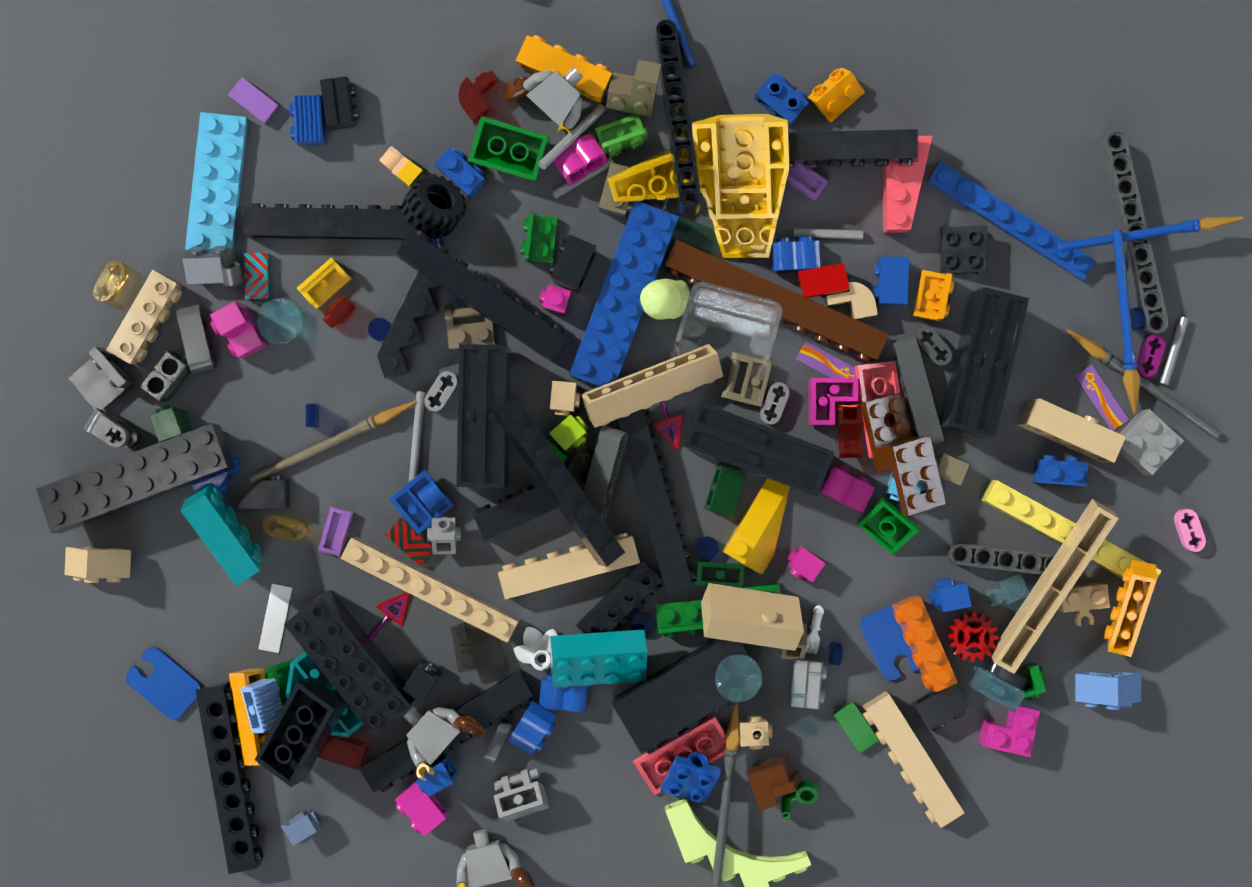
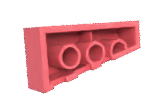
(901, 190)

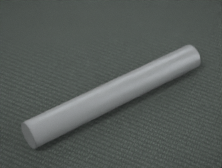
(564, 188)
(828, 233)
(1174, 351)

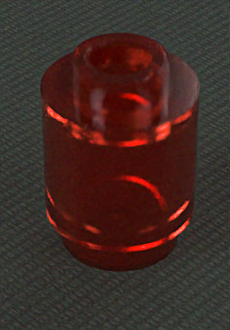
(338, 312)

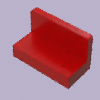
(823, 280)

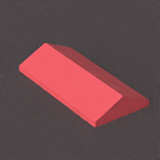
(875, 382)
(705, 738)

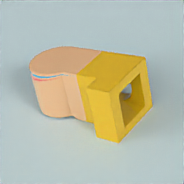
(401, 166)

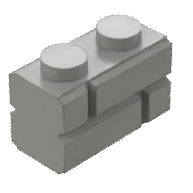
(806, 683)

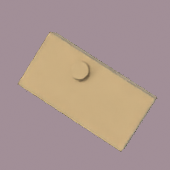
(1071, 430)
(752, 617)

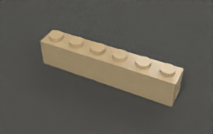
(652, 385)
(561, 568)
(913, 760)

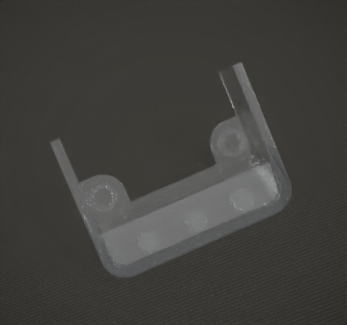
(732, 312)

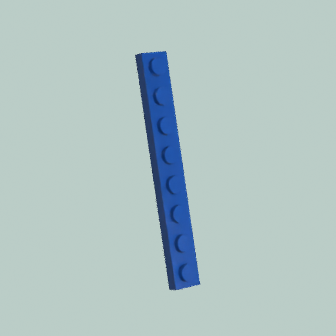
(1009, 220)

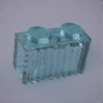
(997, 689)

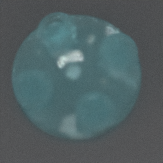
(280, 321)
(738, 678)

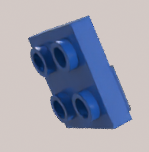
(421, 501)
(691, 778)

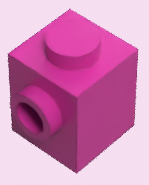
(555, 299)
(804, 564)

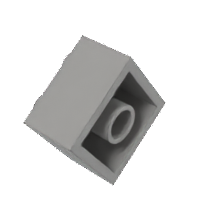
(1148, 442)

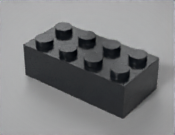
(300, 731)

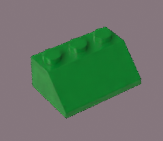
(508, 148)

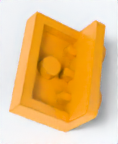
(836, 94)
(933, 295)

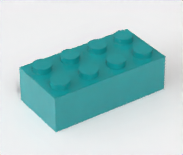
(222, 533)
(598, 658)

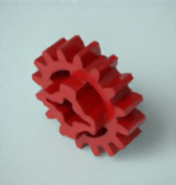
(965, 642)

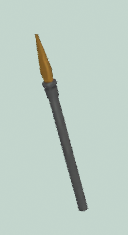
(1099, 352)
(732, 741)

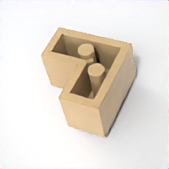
(91, 563)

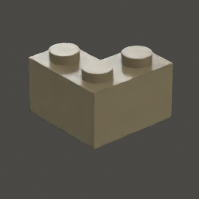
(637, 92)

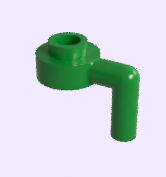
(806, 794)

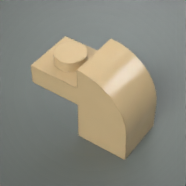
(860, 301)

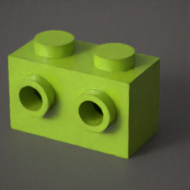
(570, 433)

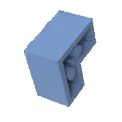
(1108, 689)

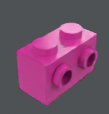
(422, 810)

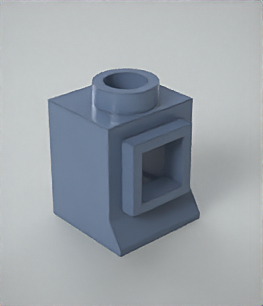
(301, 826)

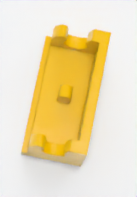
(324, 283)

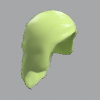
(665, 298)

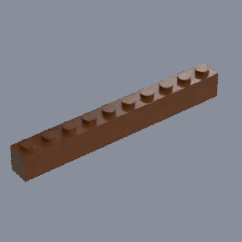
(799, 311)

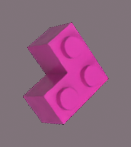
(239, 328)
(824, 394)
(1015, 735)

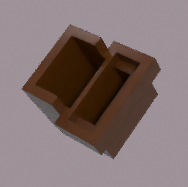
(773, 780)

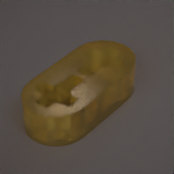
(106, 278)
(286, 522)

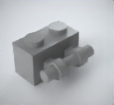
(521, 800)

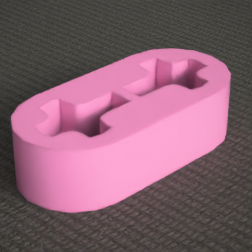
(1194, 527)

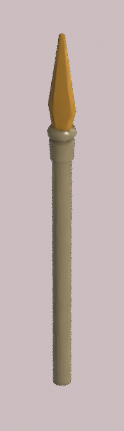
(362, 427)

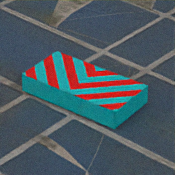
(256, 276)

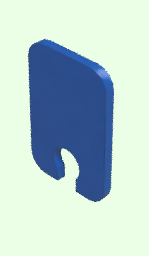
(886, 641)
(169, 687)

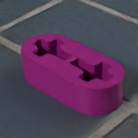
(1155, 356)

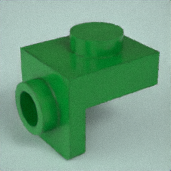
(1036, 676)

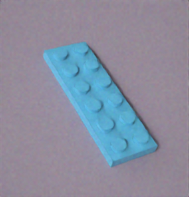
(216, 181)

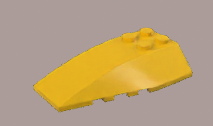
(743, 178)

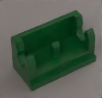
(725, 490)

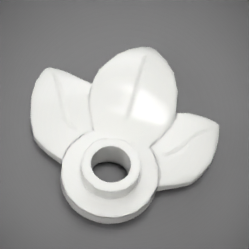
(534, 645)

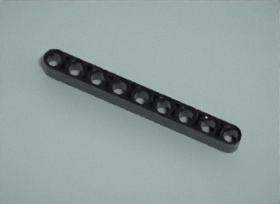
(678, 127)

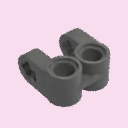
(111, 429)

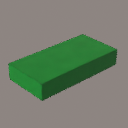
(855, 727)

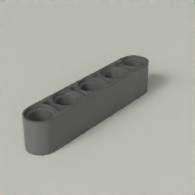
(917, 389)
(605, 469)
(994, 558)

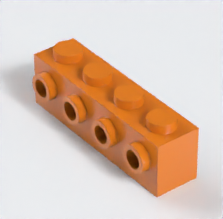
(924, 643)

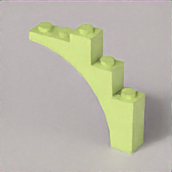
(754, 870)

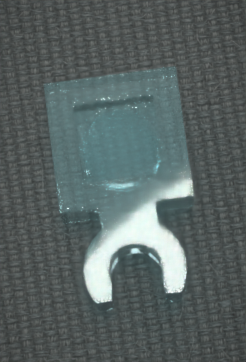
(1010, 589)

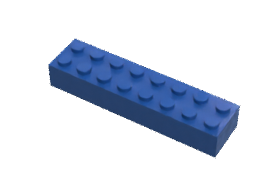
(619, 303)

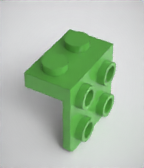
(622, 135)

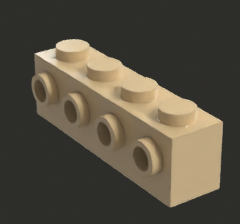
(145, 318)

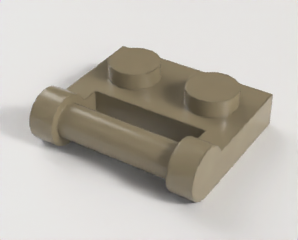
(467, 333)
(752, 388)

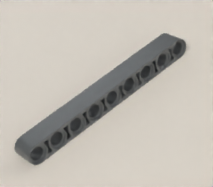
(1138, 222)

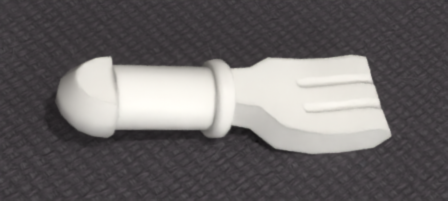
(813, 638)

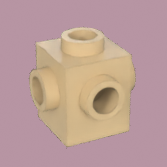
(754, 723)

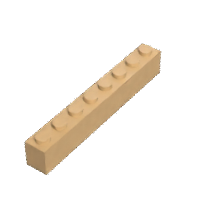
(1053, 585)
(430, 589)

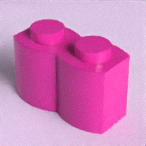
(580, 159)
(847, 489)

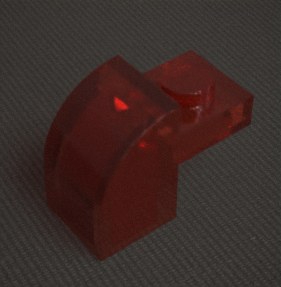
(471, 95)
(848, 430)

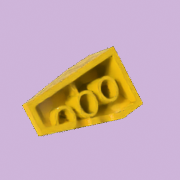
(647, 180)
(759, 529)

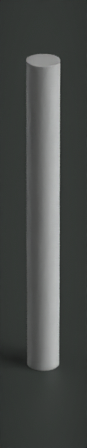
(571, 137)
(417, 434)

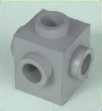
(444, 535)

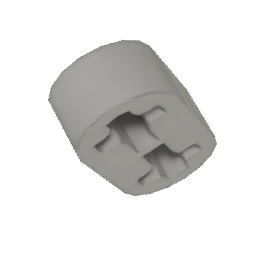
(436, 388)
(779, 406)

